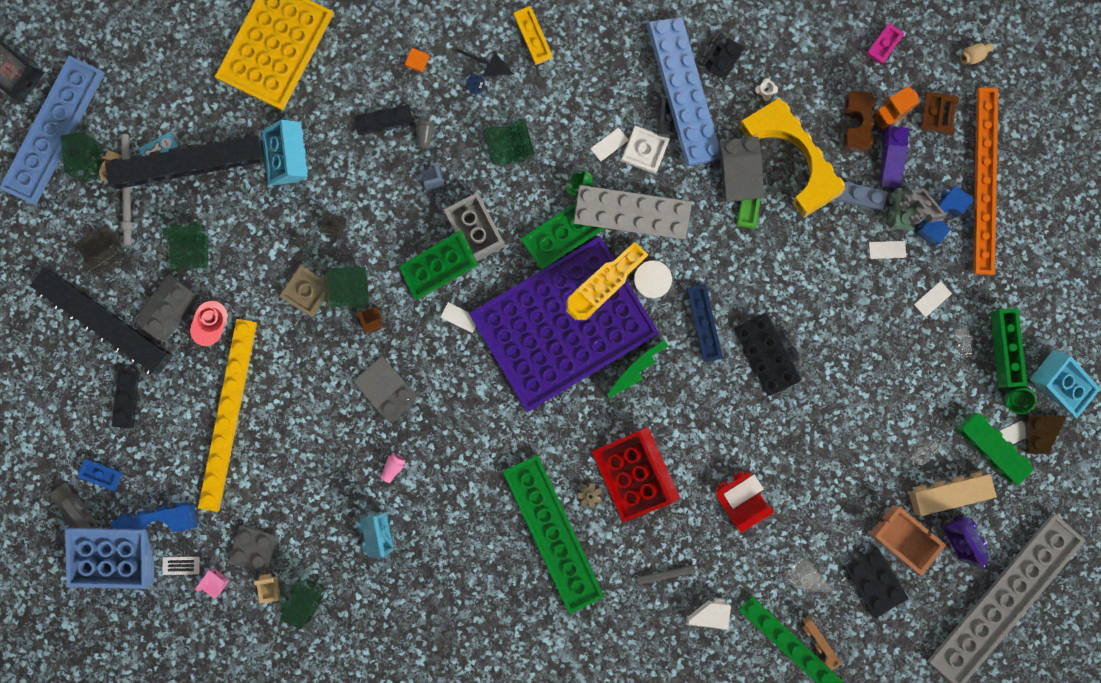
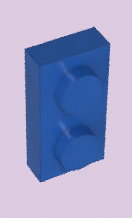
(100, 474)

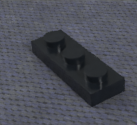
(383, 120)
(125, 398)

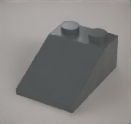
(741, 169)
(386, 389)

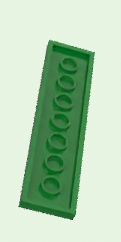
(553, 534)

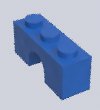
(954, 202)

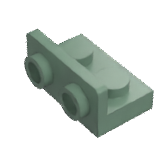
(897, 218)

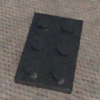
(875, 582)

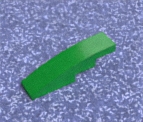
(632, 374)

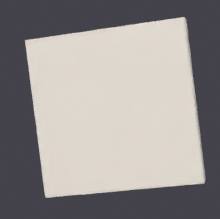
(645, 150)

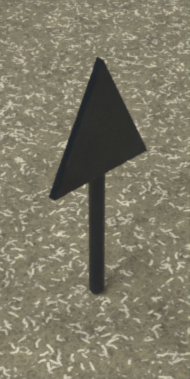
(495, 67)

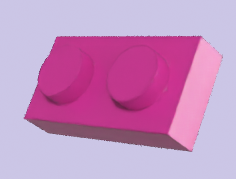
(885, 44)

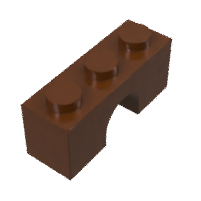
(859, 106)

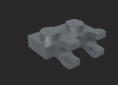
(925, 207)

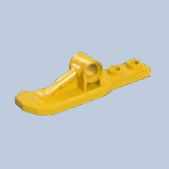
(604, 283)

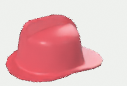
(208, 323)

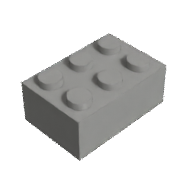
(476, 224)

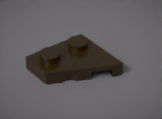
(1042, 432)

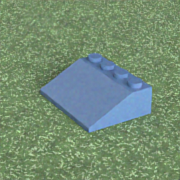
(108, 558)

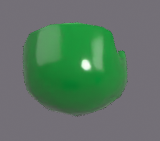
(577, 179)
(1020, 399)

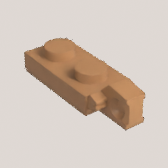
(830, 658)

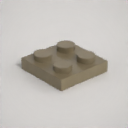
(305, 291)

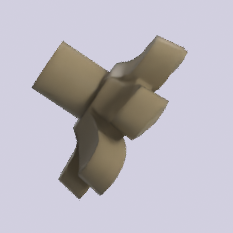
(586, 491)

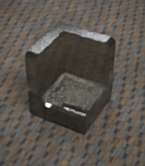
(332, 225)

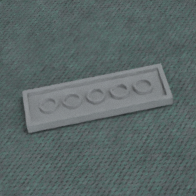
(632, 212)

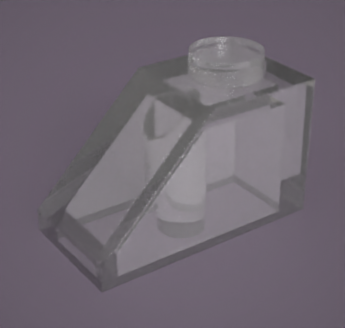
(807, 578)

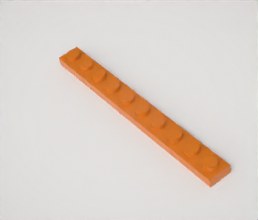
(985, 181)

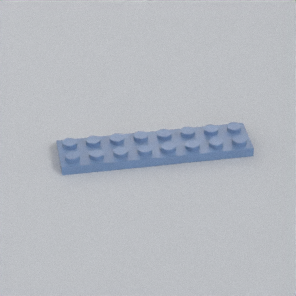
(684, 91)
(57, 117)

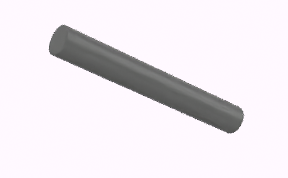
(666, 575)

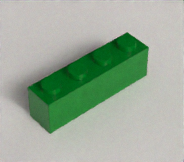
(1008, 348)
(995, 449)

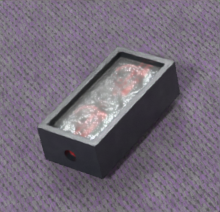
(17, 71)

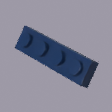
(704, 323)

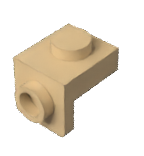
(267, 588)

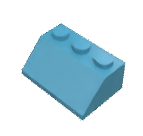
(284, 152)

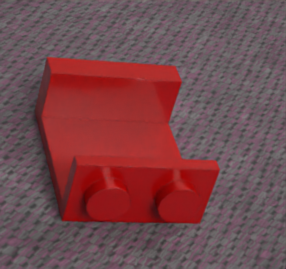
(748, 512)

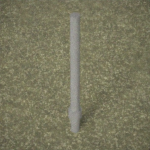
(126, 225)

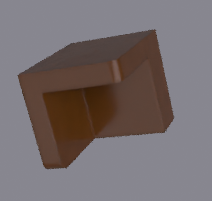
(371, 320)

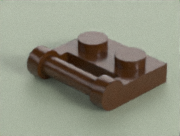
(933, 113)

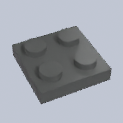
(253, 549)

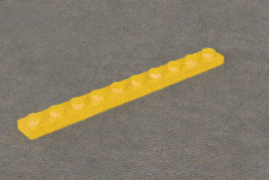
(227, 415)

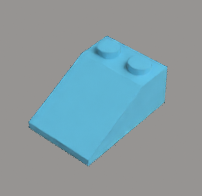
(1065, 383)
(376, 535)

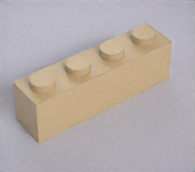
(952, 494)

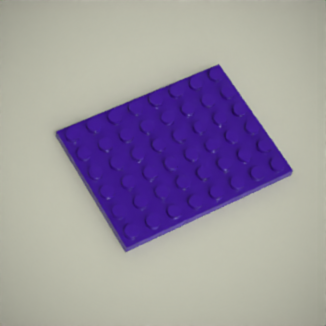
(543, 344)

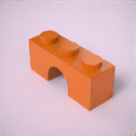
(896, 107)

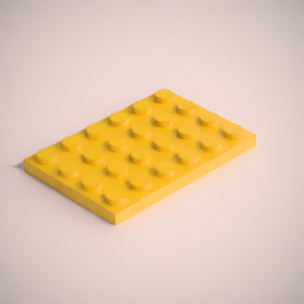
(274, 48)

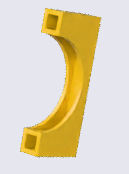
(778, 122)

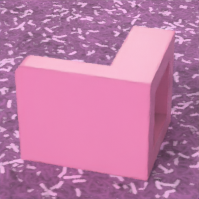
(213, 583)

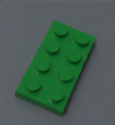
(557, 238)
(438, 265)

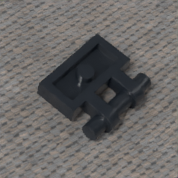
(725, 60)

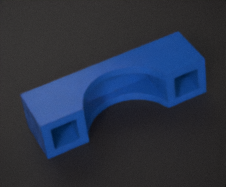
(178, 518)

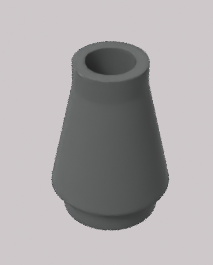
(424, 133)

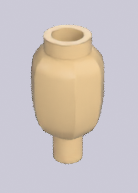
(975, 53)

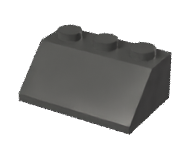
(166, 308)

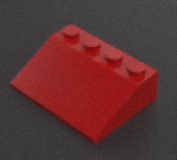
(635, 475)

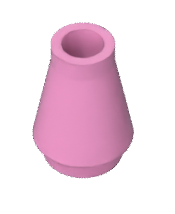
(393, 466)

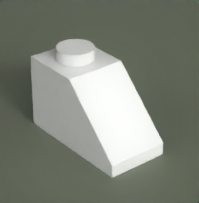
(711, 614)

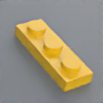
(533, 35)

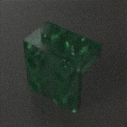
(509, 143)
(187, 246)

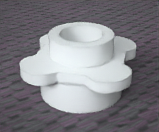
(772, 89)

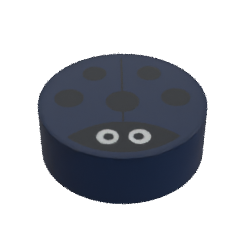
(475, 84)

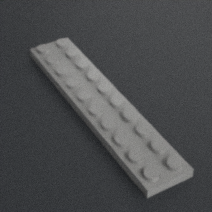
(1006, 600)

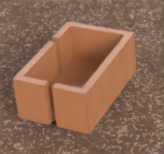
(903, 539)

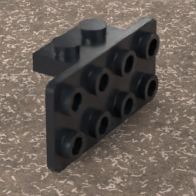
(769, 353)

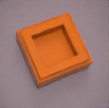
(417, 60)

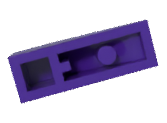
(893, 156)

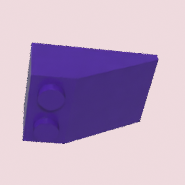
(966, 541)

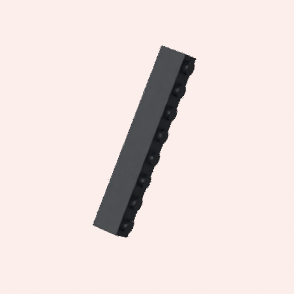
(184, 162)
(101, 321)

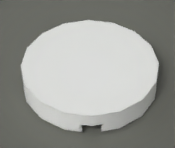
(653, 279)

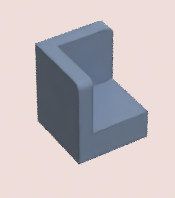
(432, 178)

